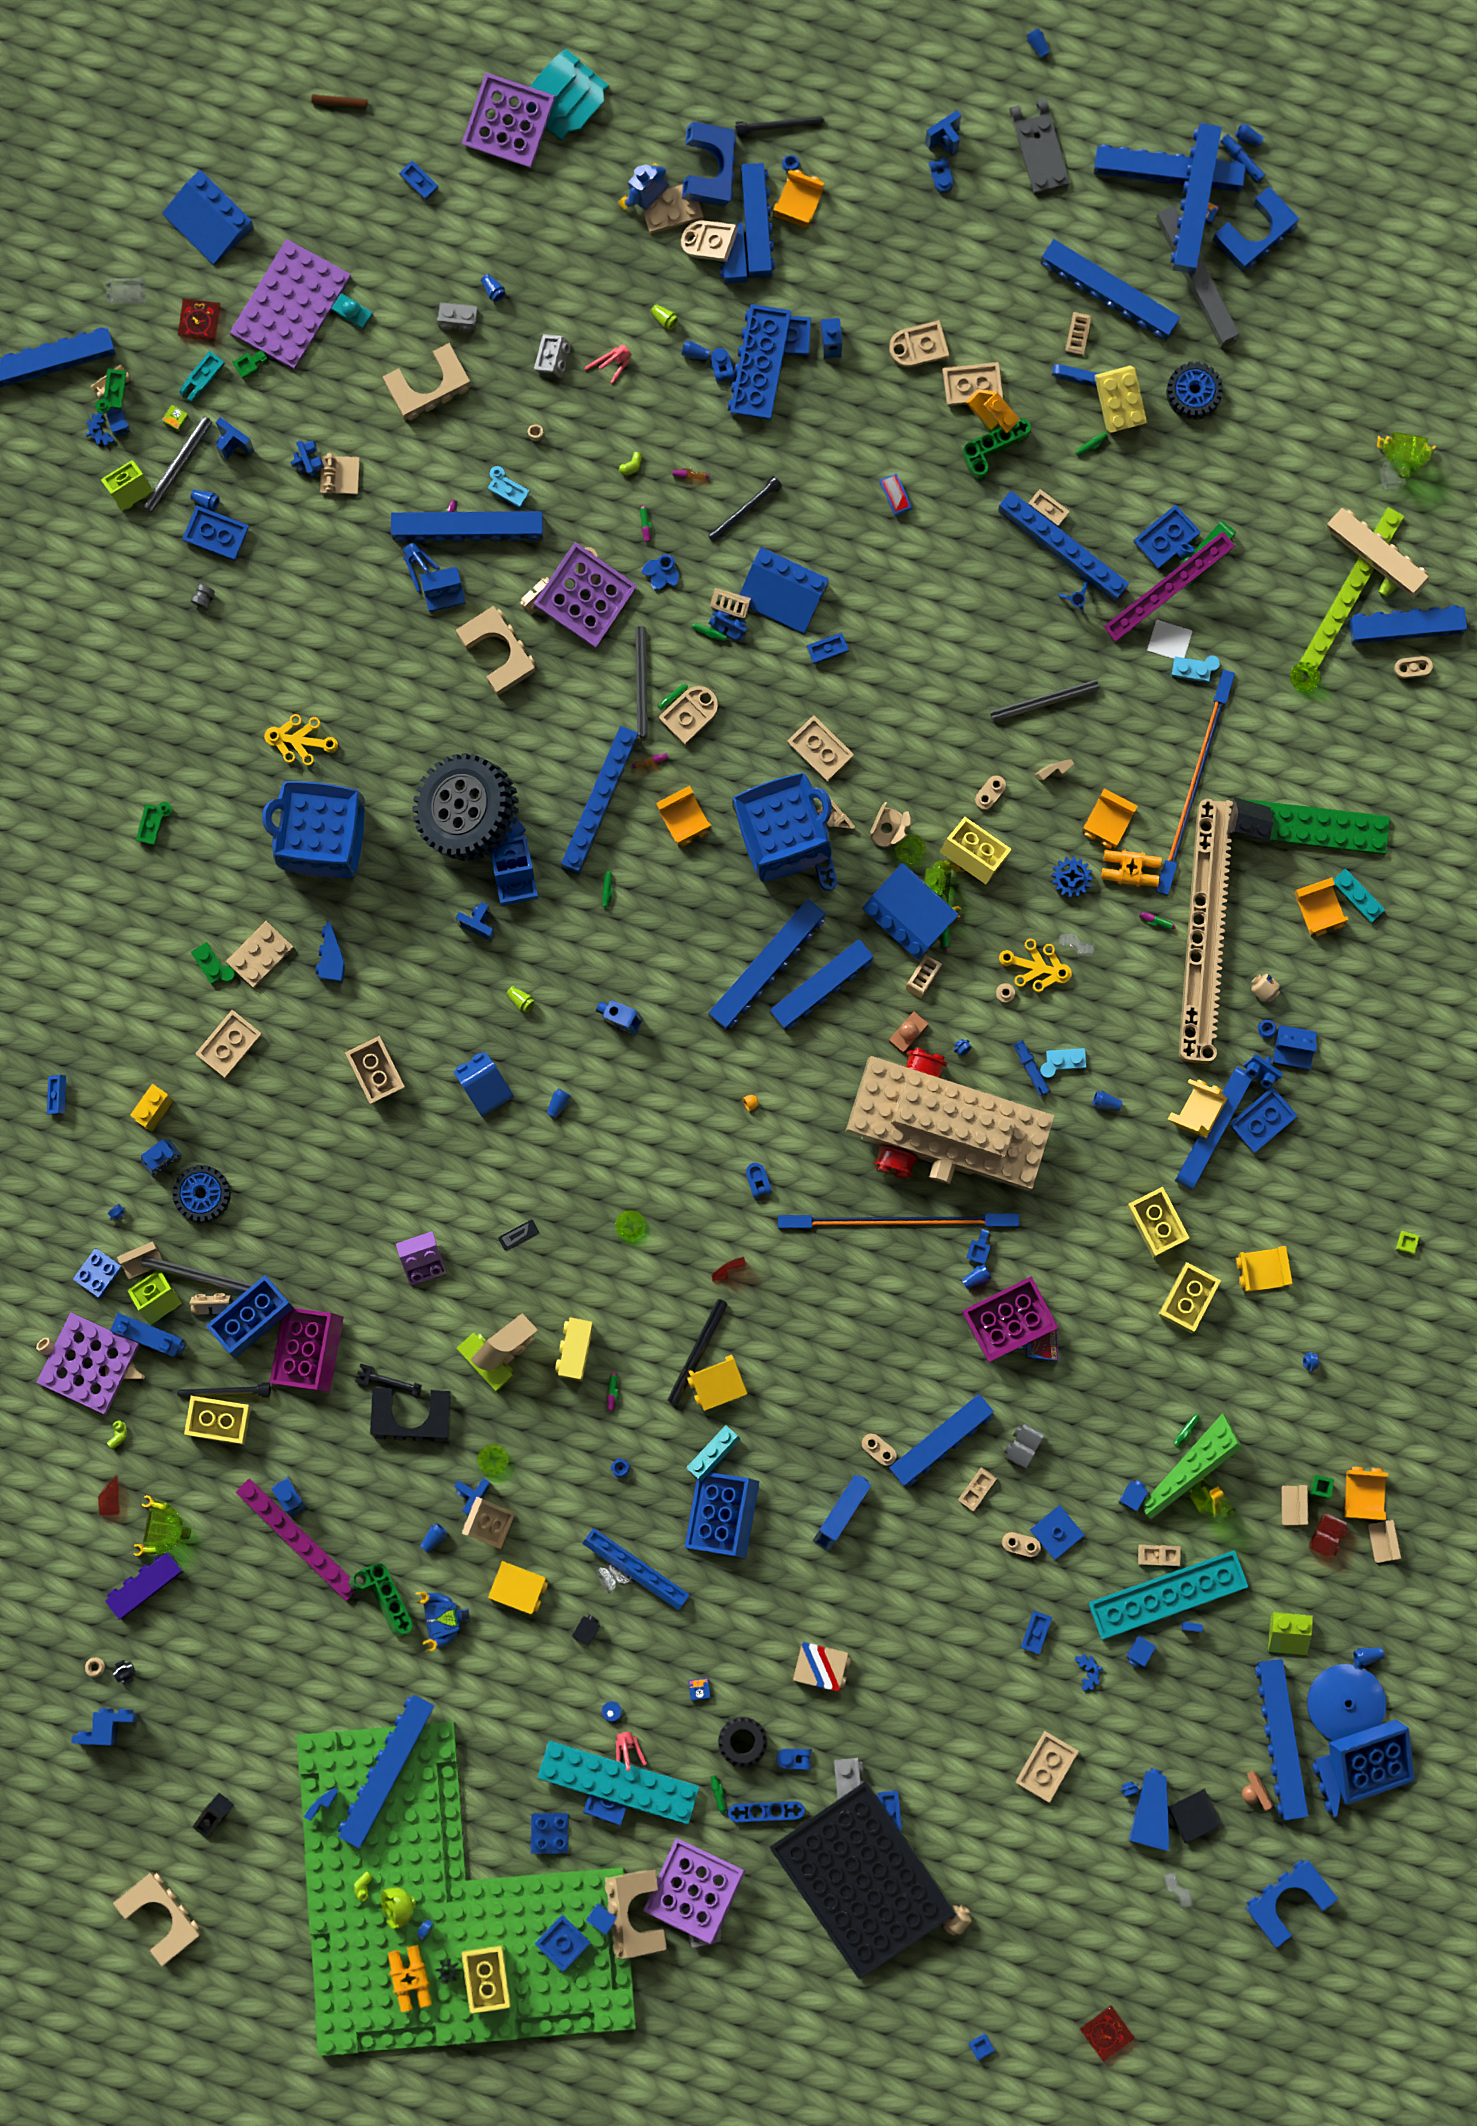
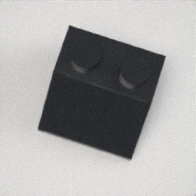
(1250, 821)

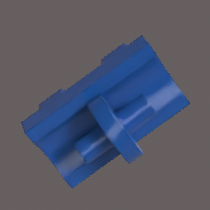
(305, 450)
(1262, 1069)

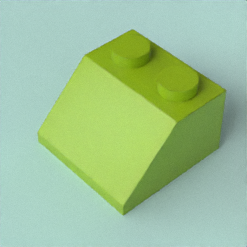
(127, 485)
(154, 1297)
(1290, 1633)

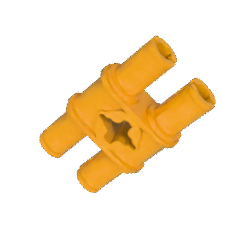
(1123, 875)
(420, 1983)

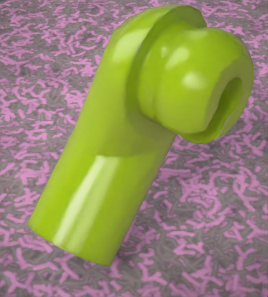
(633, 466)
(120, 1434)
(361, 1886)

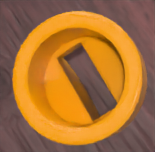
(750, 1102)

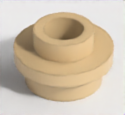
(1001, 997)
(88, 1667)

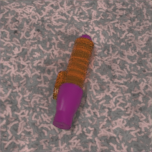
(689, 473)
(651, 761)

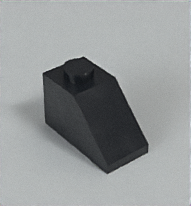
(213, 1815)

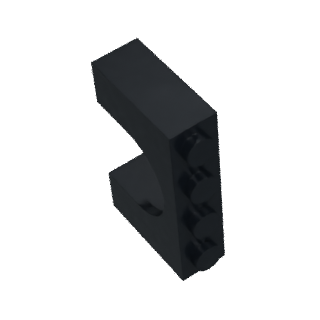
(435, 1426)

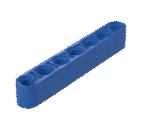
(1204, 1147)

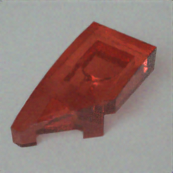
(722, 1272)
(109, 1499)

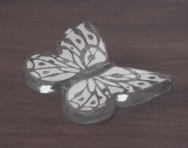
(612, 1576)

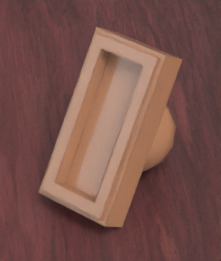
(908, 1032)
(1256, 1791)

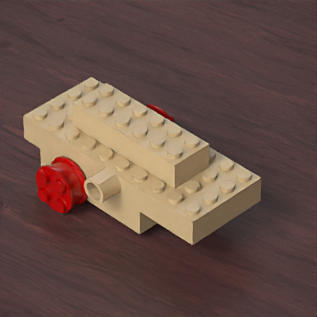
(954, 1127)

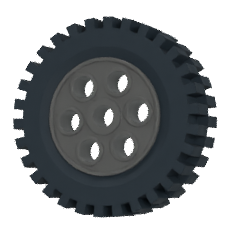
(493, 805)

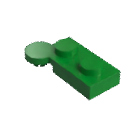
(113, 391)
(151, 822)
(210, 964)

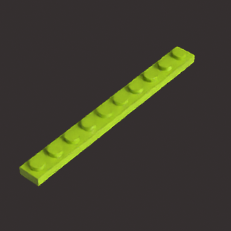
(1348, 595)

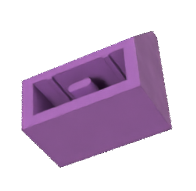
(421, 1258)

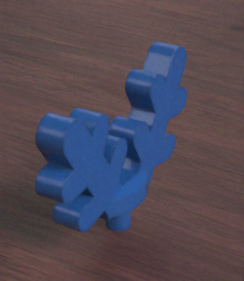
(98, 436)
(1090, 1664)

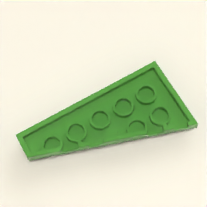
(1206, 1455)

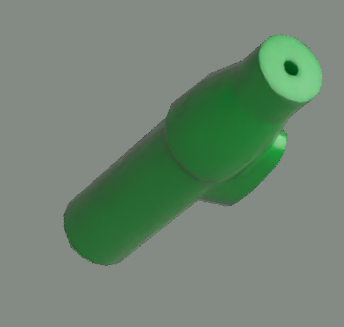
(1092, 444)
(709, 632)
(674, 695)
(607, 889)
(1185, 1433)
(718, 1793)

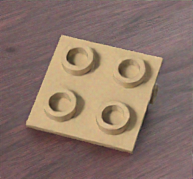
(339, 474)

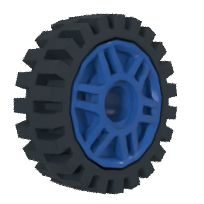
(1198, 377)
(192, 1181)

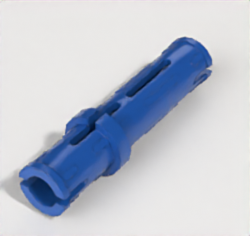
(1238, 153)
(1031, 1067)

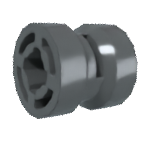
(202, 596)

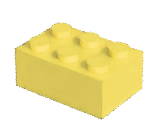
(1120, 399)
(975, 850)
(1157, 1222)
(1189, 1297)
(574, 1349)
(217, 1420)
(486, 1979)

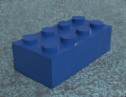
(249, 1316)

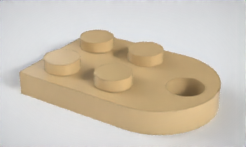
(711, 240)
(920, 345)
(689, 714)

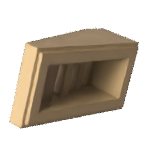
(1080, 318)
(734, 611)
(918, 987)

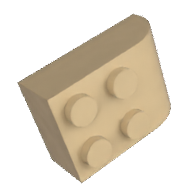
(374, 1070)
(505, 1344)

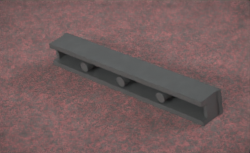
(1201, 285)

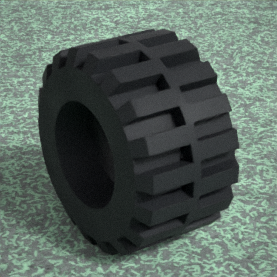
(752, 1756)

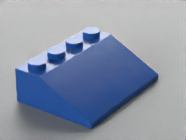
(207, 217)
(783, 590)
(910, 911)
(722, 1514)
(1372, 1761)

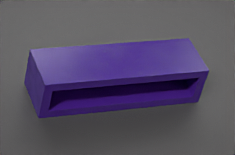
(144, 1585)

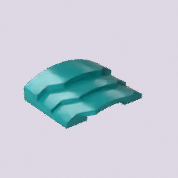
(576, 92)

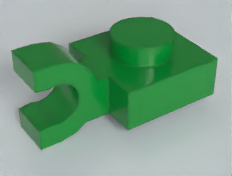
(247, 364)

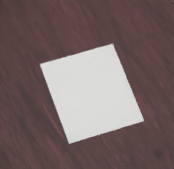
(1169, 640)

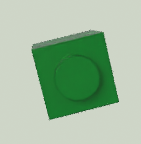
(1321, 1486)

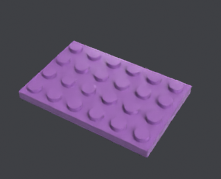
(290, 304)

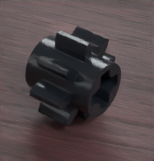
(124, 1672)
(448, 1965)

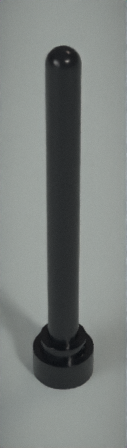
(743, 128)
(772, 485)
(262, 1389)

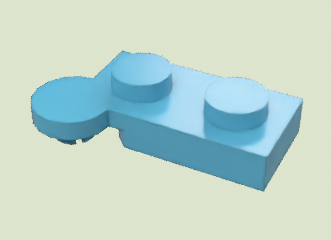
(507, 488)
(1194, 669)
(1063, 1060)

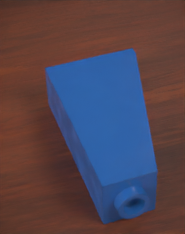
(842, 1512)
(1151, 1812)

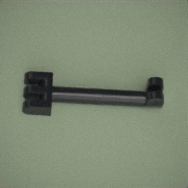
(369, 1376)

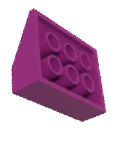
(1009, 1319)
(307, 1350)

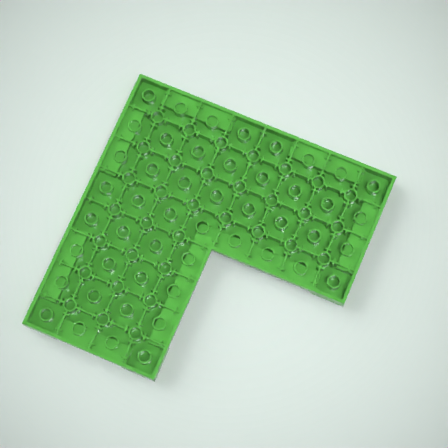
(421, 1850)

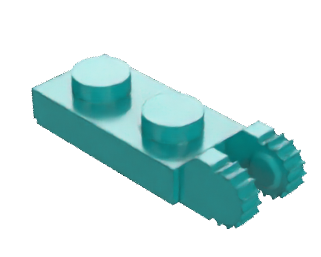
(202, 375)

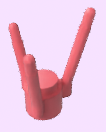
(619, 355)
(625, 1742)

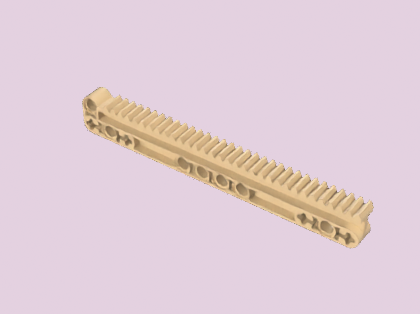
(1201, 977)

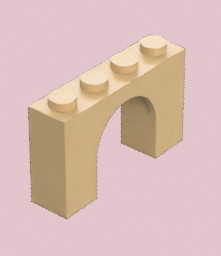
(412, 403)
(492, 625)
(620, 1892)
(183, 1929)

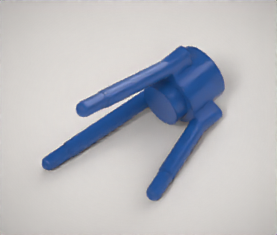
(413, 554)
(1077, 598)

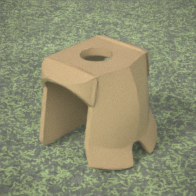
(896, 820)

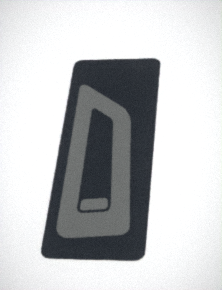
(518, 1235)

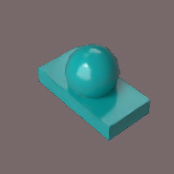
(352, 311)

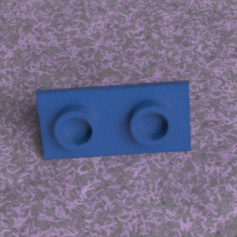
(735, 626)

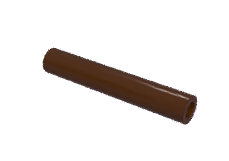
(339, 101)

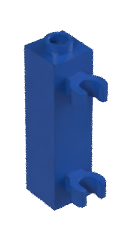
(148, 1335)

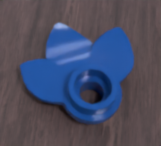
(659, 574)

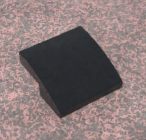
(1194, 1815)

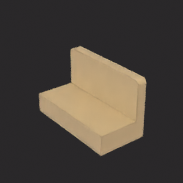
(132, 1260)
(1294, 1505)
(1384, 1541)

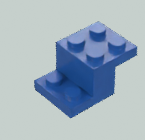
(514, 871)
(104, 1727)

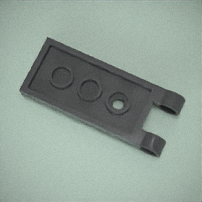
(1041, 155)

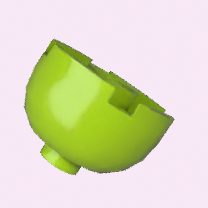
(398, 1906)

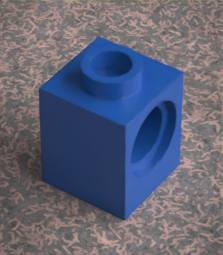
(1133, 1495)
(1140, 1652)

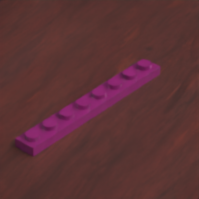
(1169, 586)
(296, 1538)

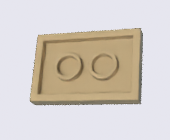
(671, 211)
(964, 381)
(820, 748)
(259, 954)
(228, 1044)
(488, 1522)
(1046, 1766)

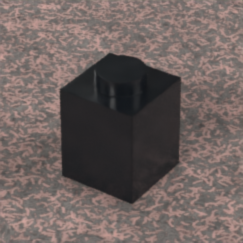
(586, 1629)

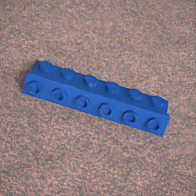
(759, 362)

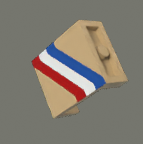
(821, 1666)

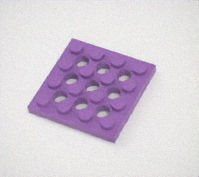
(531, 137)
(561, 613)
(109, 1384)
(724, 1894)

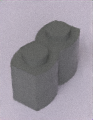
(1024, 1446)

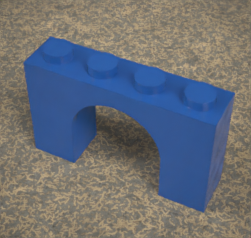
(720, 143)
(1245, 252)
(1263, 1908)

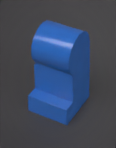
(117, 422)

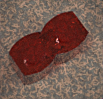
(1328, 1535)

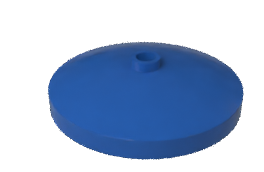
(1328, 1697)

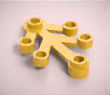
(298, 739)
(1038, 967)

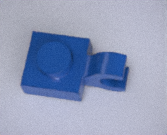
(979, 1250)

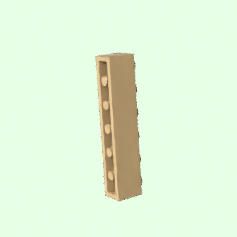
(1378, 553)

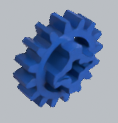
(1064, 876)

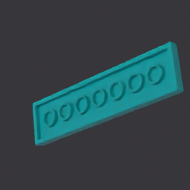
(1167, 1594)
(612, 1782)

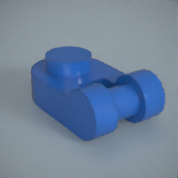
(943, 182)
(720, 359)
(755, 1173)
(787, 1758)

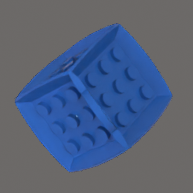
(783, 826)
(317, 829)

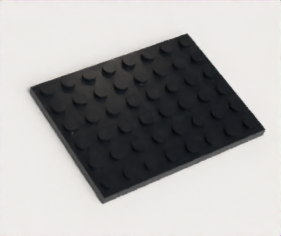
(862, 1880)

